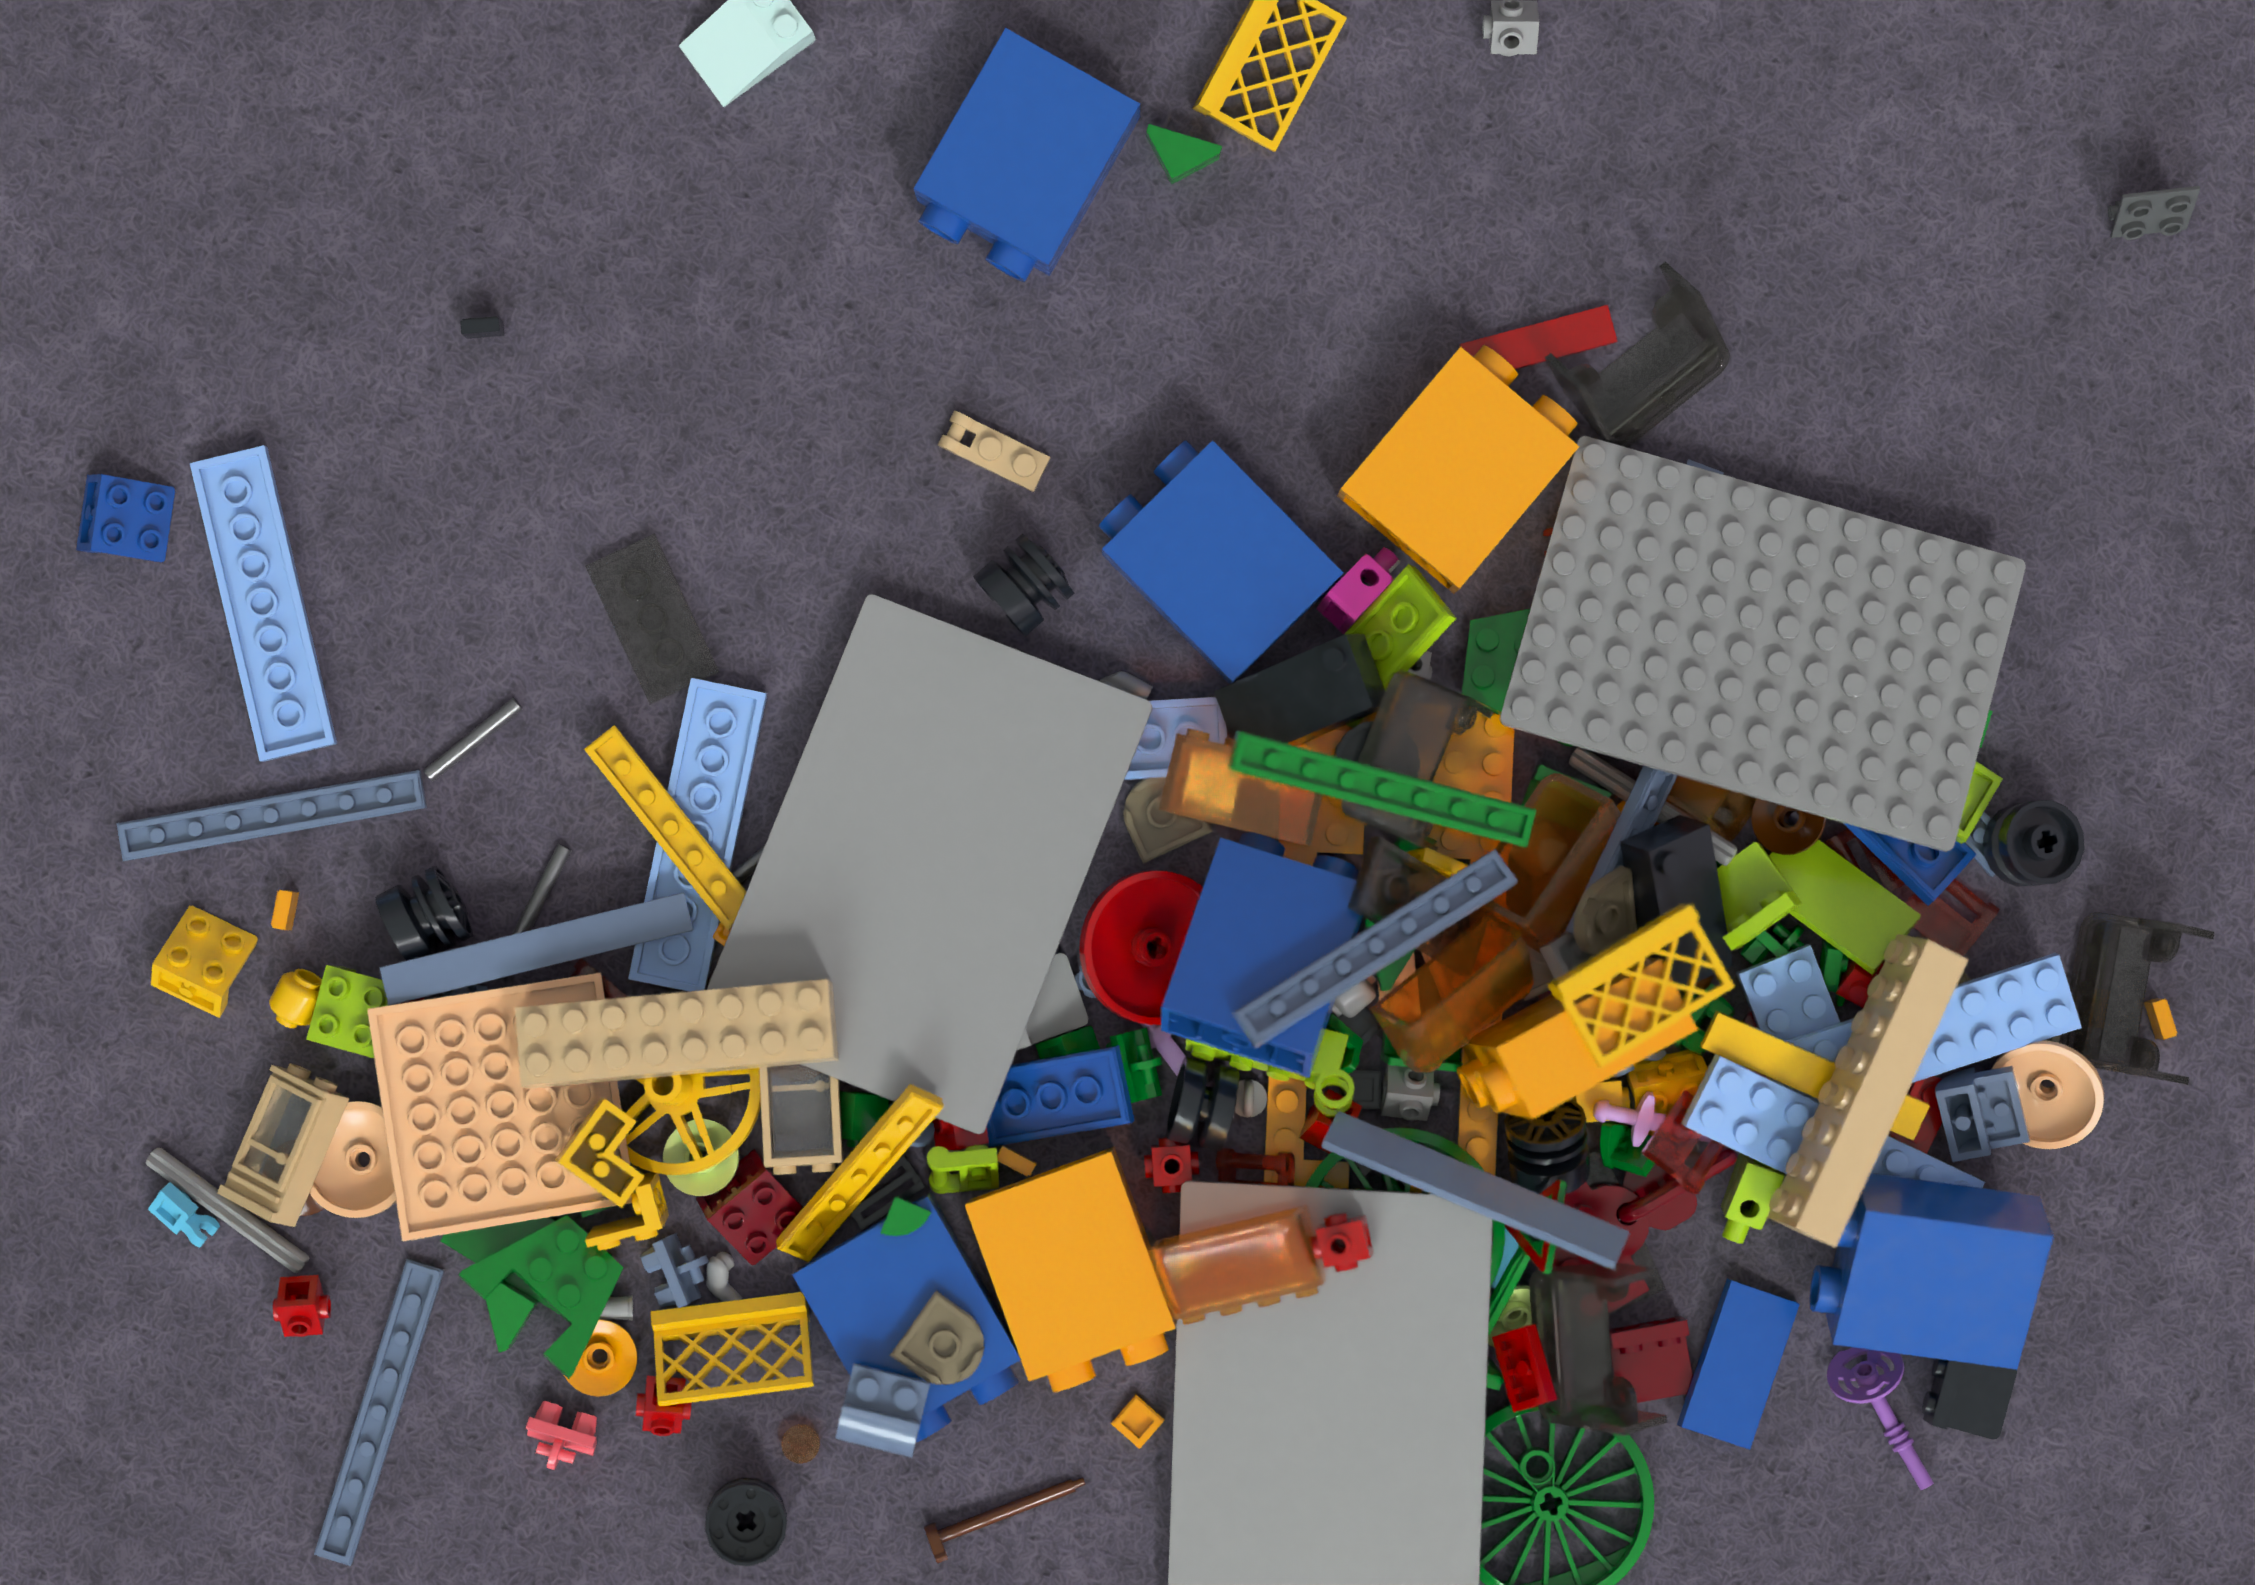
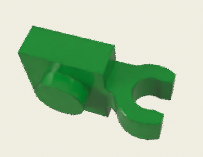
(1831, 964)

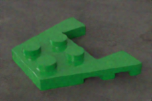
(1492, 657)
(562, 1272)

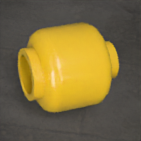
(295, 998)

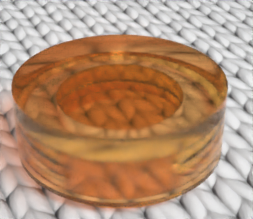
(800, 1443)

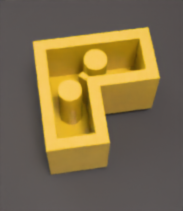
(592, 1149)

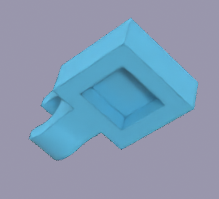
(178, 1214)

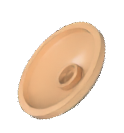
(2059, 1113)
(341, 1181)

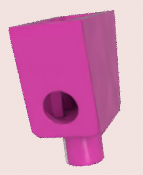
(1351, 597)

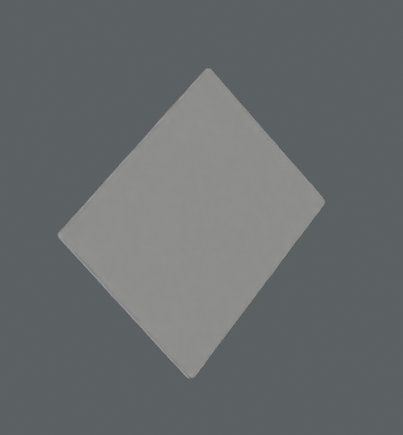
(1764, 643)
(934, 852)
(1341, 1422)

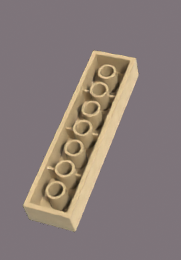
(676, 1034)
(1866, 1088)

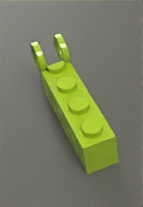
(1324, 1072)

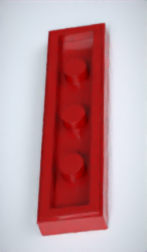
(1556, 336)

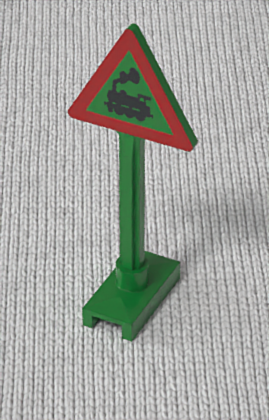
(1528, 1248)

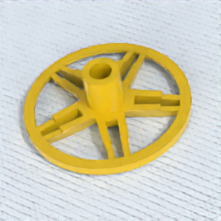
(679, 1096)

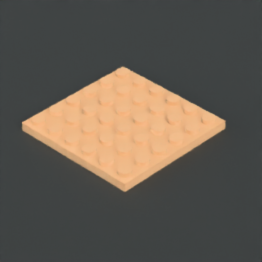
(460, 1126)

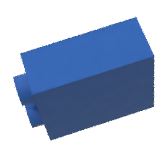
(1024, 156)
(1217, 558)
(1251, 932)
(1936, 1271)
(877, 1287)

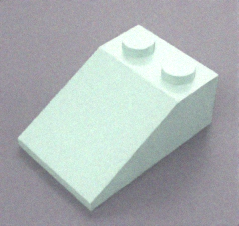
(745, 44)

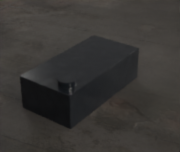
(1305, 693)
(1672, 868)

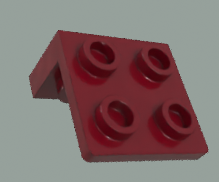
(751, 1209)
(1653, 1357)

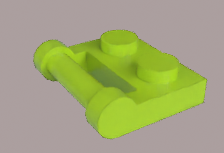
(976, 1169)

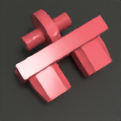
(546, 1428)

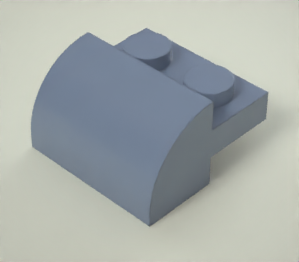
(1981, 1112)
(882, 1410)

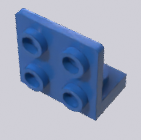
(125, 518)

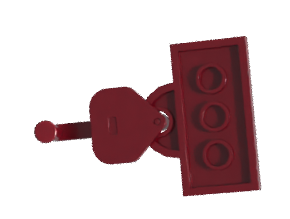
(1641, 1203)

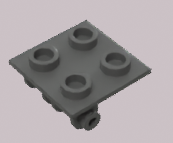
(2153, 212)

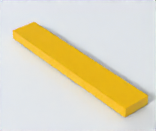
(668, 824)
(1791, 1065)
(859, 1173)

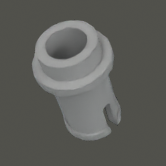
(618, 1308)

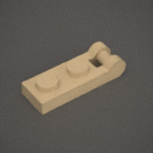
(995, 452)

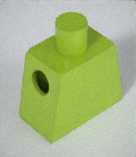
(1748, 1182)

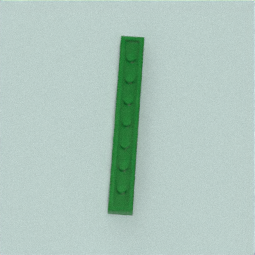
(1381, 789)

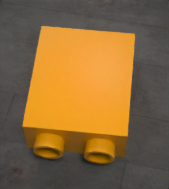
(1461, 466)
(1541, 1059)
(1072, 1269)

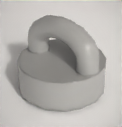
(1250, 1098)

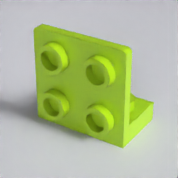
(1753, 895)
(341, 1010)

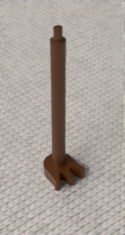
(938, 1537)

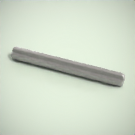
(1622, 785)
(227, 1211)

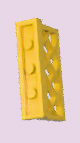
(1236, 55)
(1625, 954)
(735, 1318)

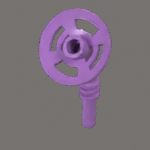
(1870, 1391)

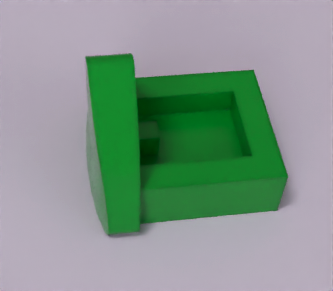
(1620, 1153)

